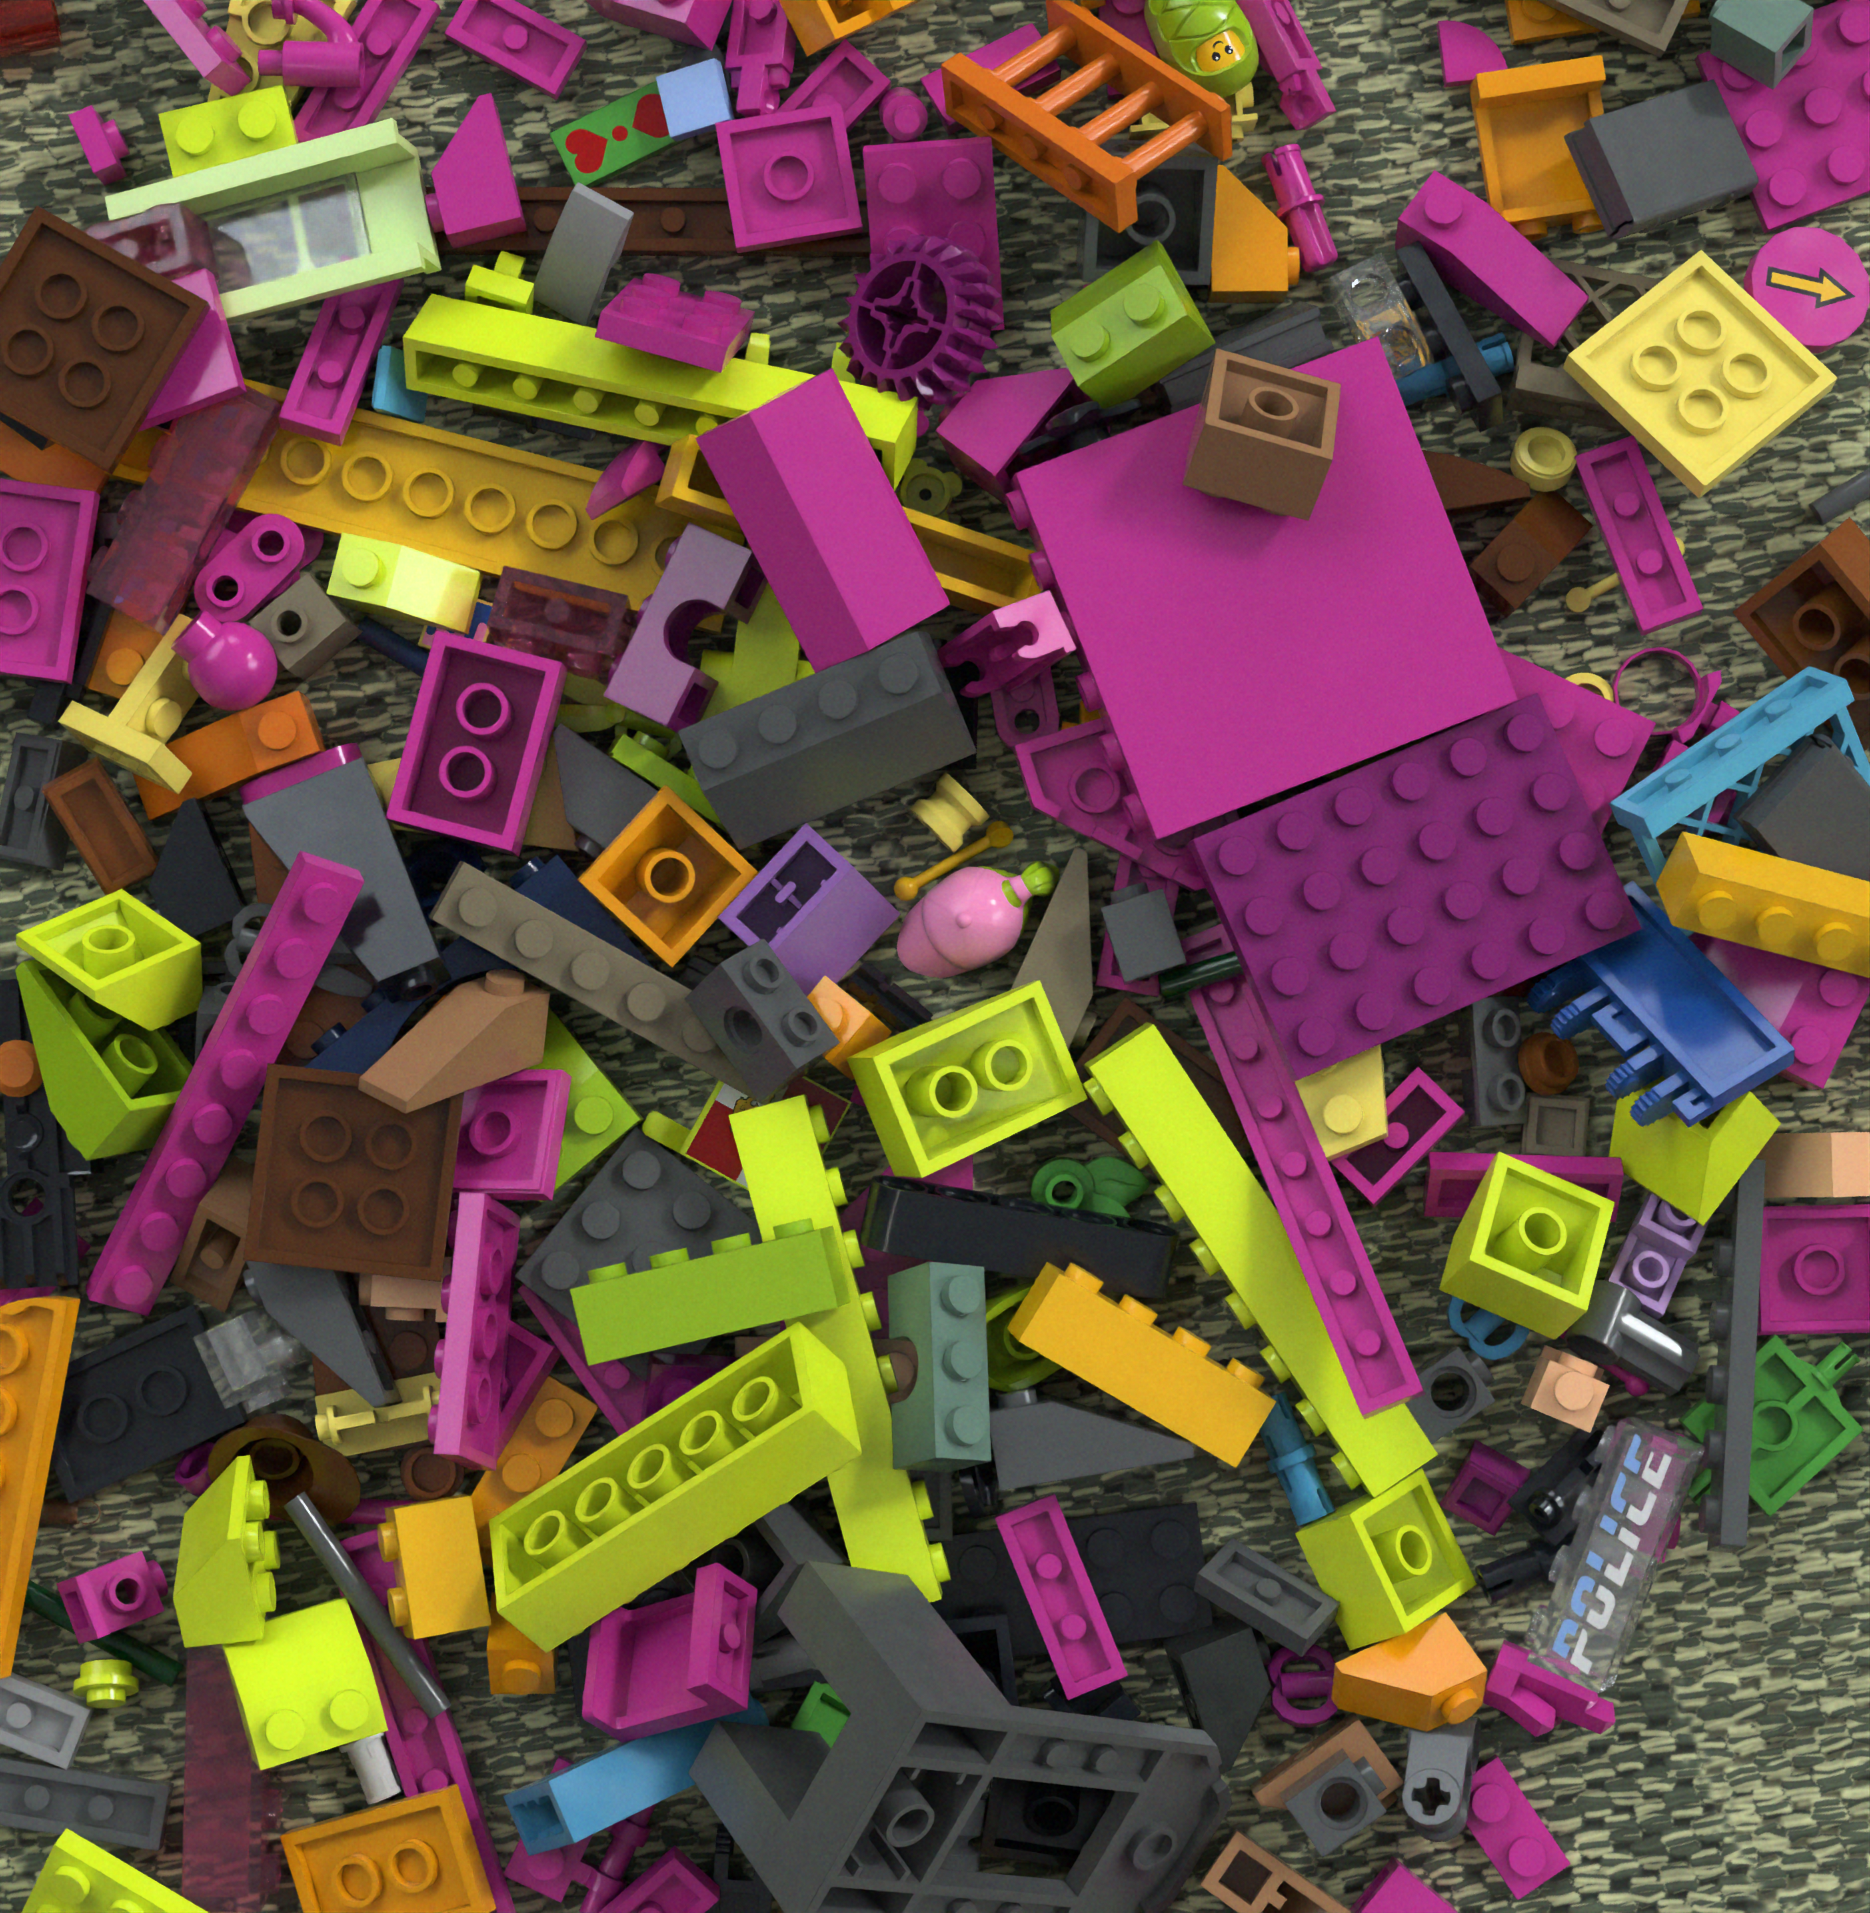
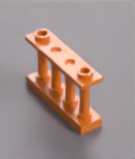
(1071, 156)

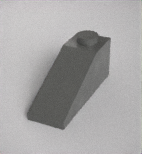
(326, 1317)

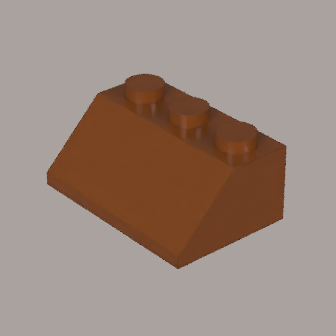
(1821, 616)

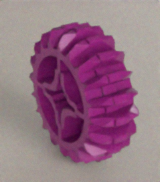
(921, 282)

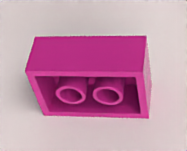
(477, 743)

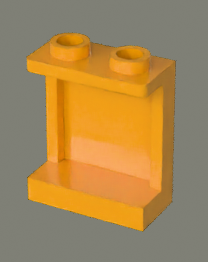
(1522, 142)

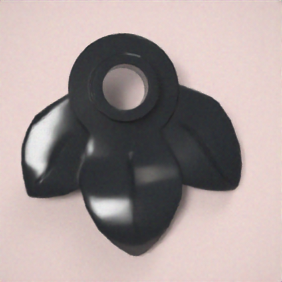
(1080, 426)

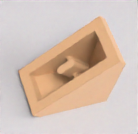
(1817, 1165)

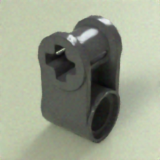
(1441, 1765)

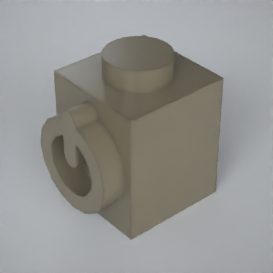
(306, 627)

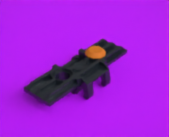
(43, 1246)

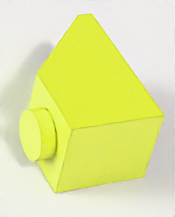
(404, 584)

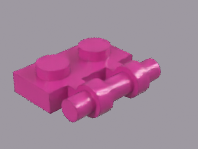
(554, 1869)

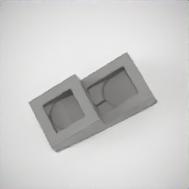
(581, 254)

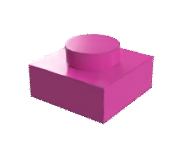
(101, 143)

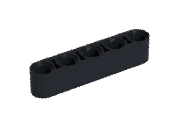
(1016, 1235)

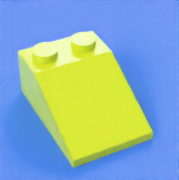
(966, 1080)

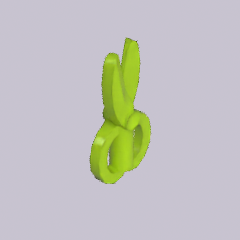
(602, 713)

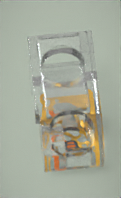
(1380, 311)

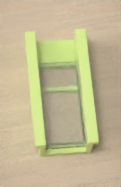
(306, 218)

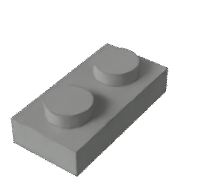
(41, 1720)

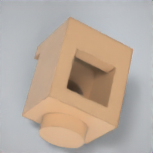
(404, 1296)
(1566, 1388)

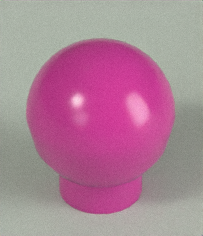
(227, 662)

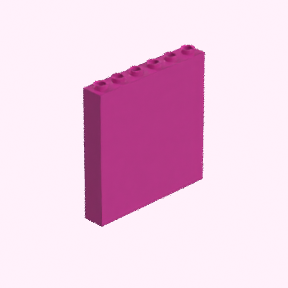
(1253, 641)

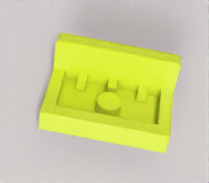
(227, 129)

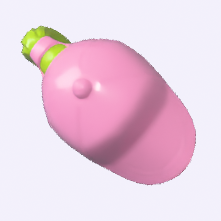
(971, 918)

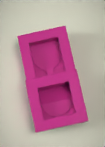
(627, 476)

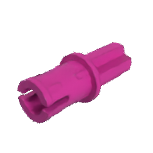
(1300, 207)

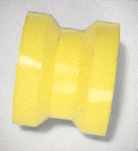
(949, 812)

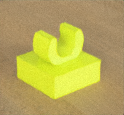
(503, 286)

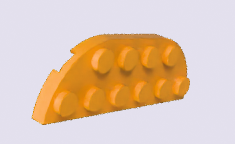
(33, 1373)

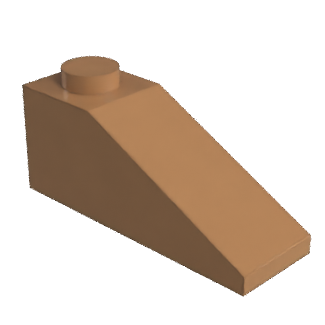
(464, 1042)
(1260, 1882)

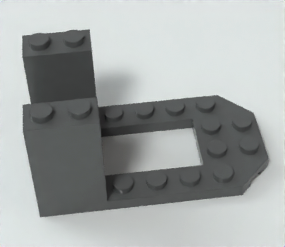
(922, 1741)

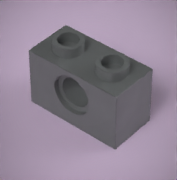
(761, 1020)

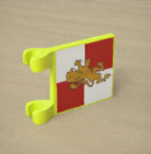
(712, 1138)

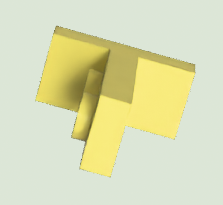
(143, 717)

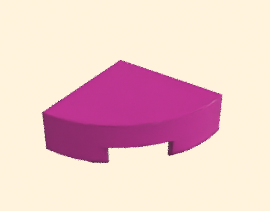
(1466, 53)

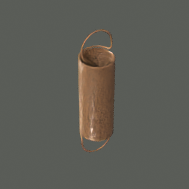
(61, 1512)

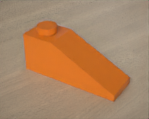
(238, 751)

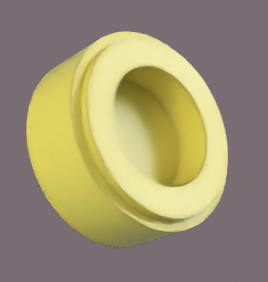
(1543, 458)

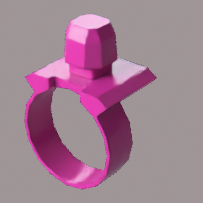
(1704, 712)

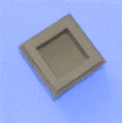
(1555, 1125)

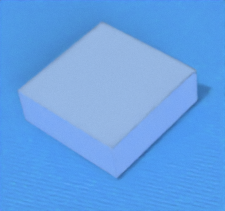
(694, 99)

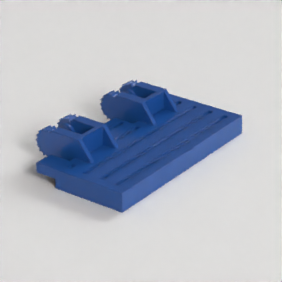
(1666, 996)

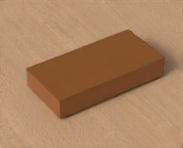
(102, 826)

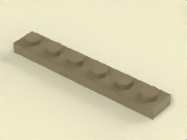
(581, 968)

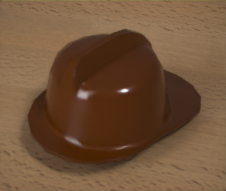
(291, 1463)

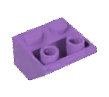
(810, 910)

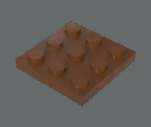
(86, 338)
(350, 1178)

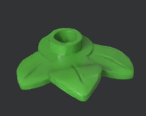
(1099, 1185)

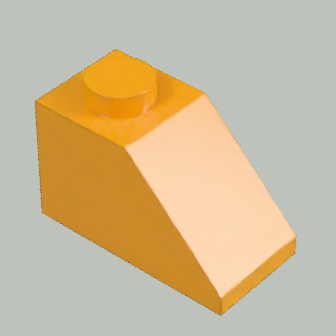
(1248, 248)
(1413, 1678)

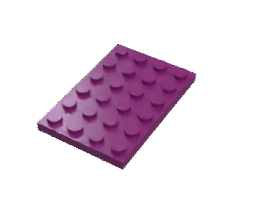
(1414, 886)

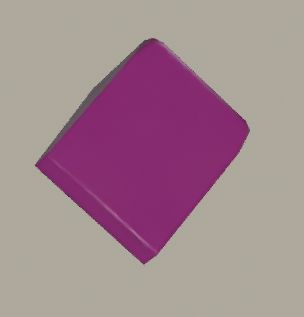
(1484, 1487)

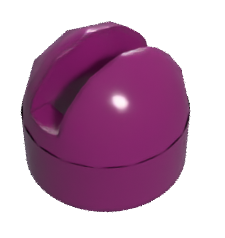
(193, 1469)

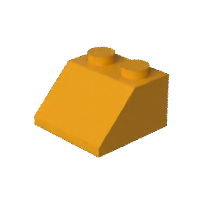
(667, 877)

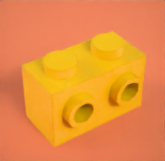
(434, 1567)

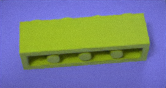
(709, 1294)

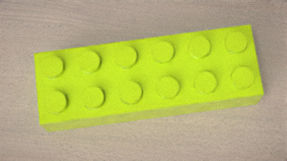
(673, 1487)

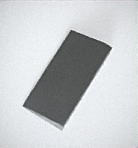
(27, 822)

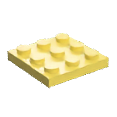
(1699, 373)

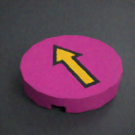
(1810, 286)

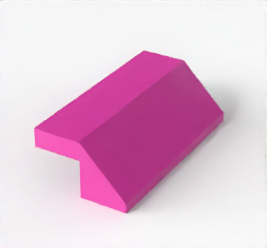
(823, 521)

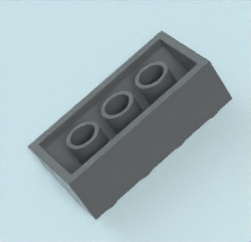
(828, 740)

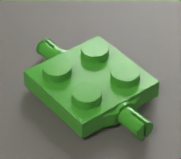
(1794, 1423)

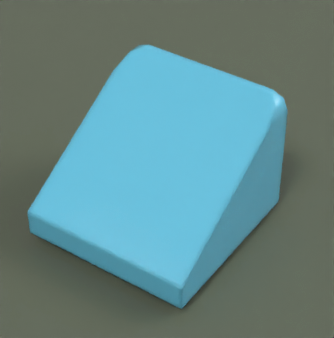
(390, 390)

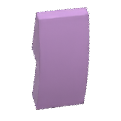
(1655, 1254)

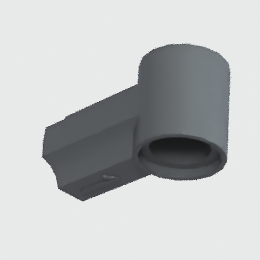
(1623, 1335)

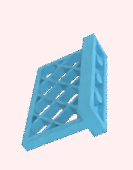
(1736, 753)

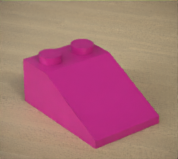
(1802, 1000)

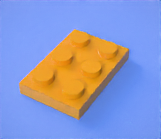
(391, 1859)

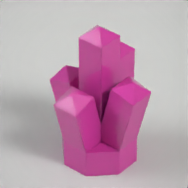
(1541, 1698)

